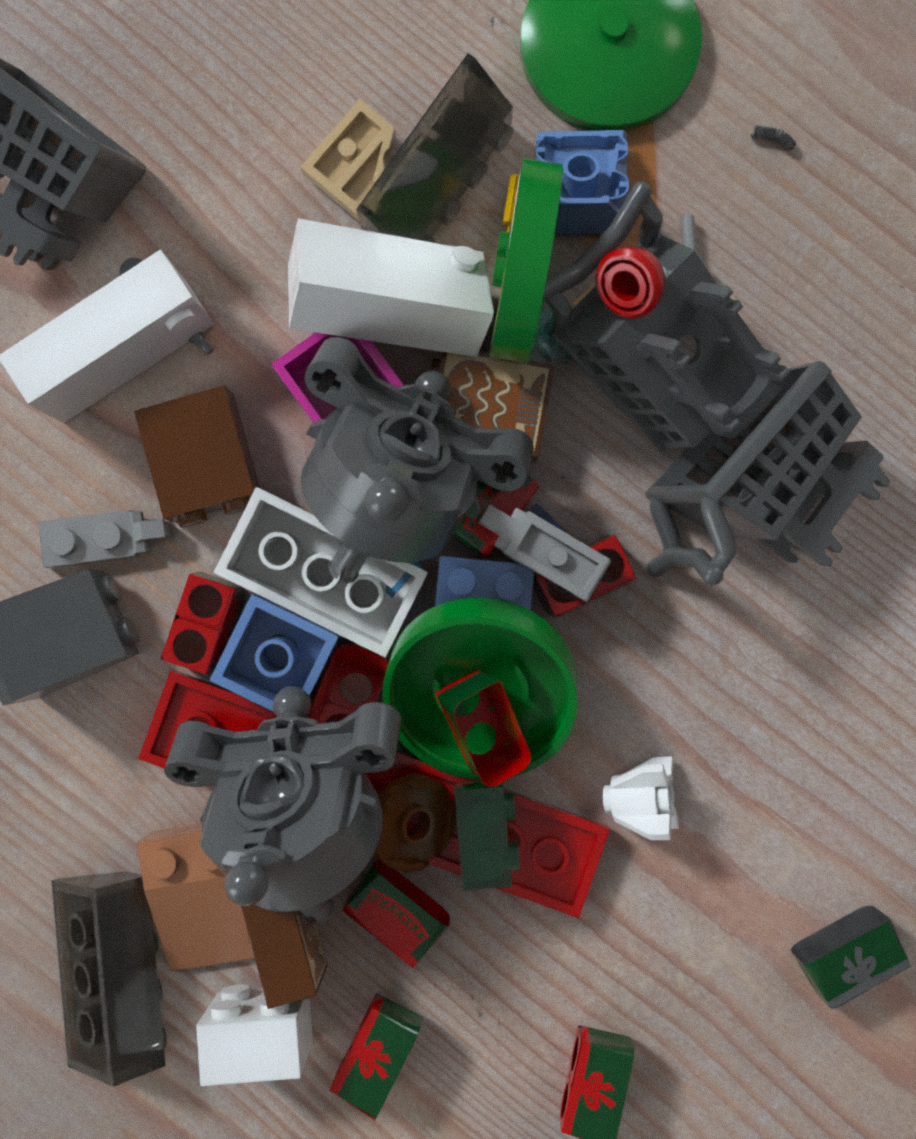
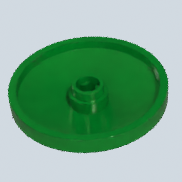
(610, 58)

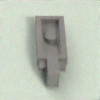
(99, 538)
(547, 551)

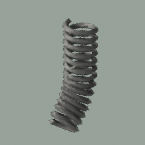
(781, 139)

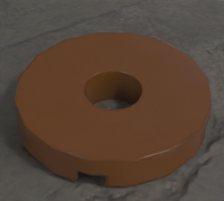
(436, 824)

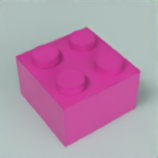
(294, 363)

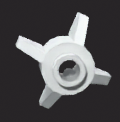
(644, 799)

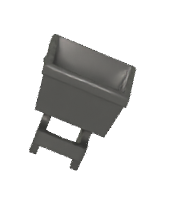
(91, 190)
(656, 385)
(782, 491)

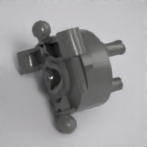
(395, 463)
(289, 800)

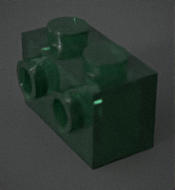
(483, 835)

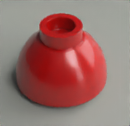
(630, 281)

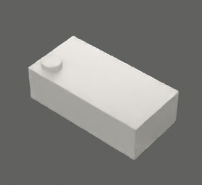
(388, 289)
(106, 339)
(286, 559)

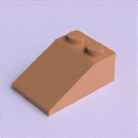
(190, 902)

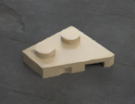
(351, 156)

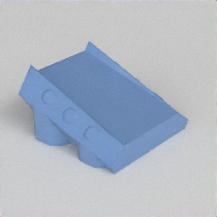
(592, 177)

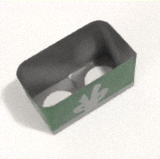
(851, 955)

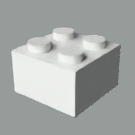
(250, 1043)

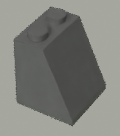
(61, 635)

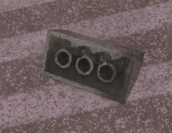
(440, 157)
(108, 976)

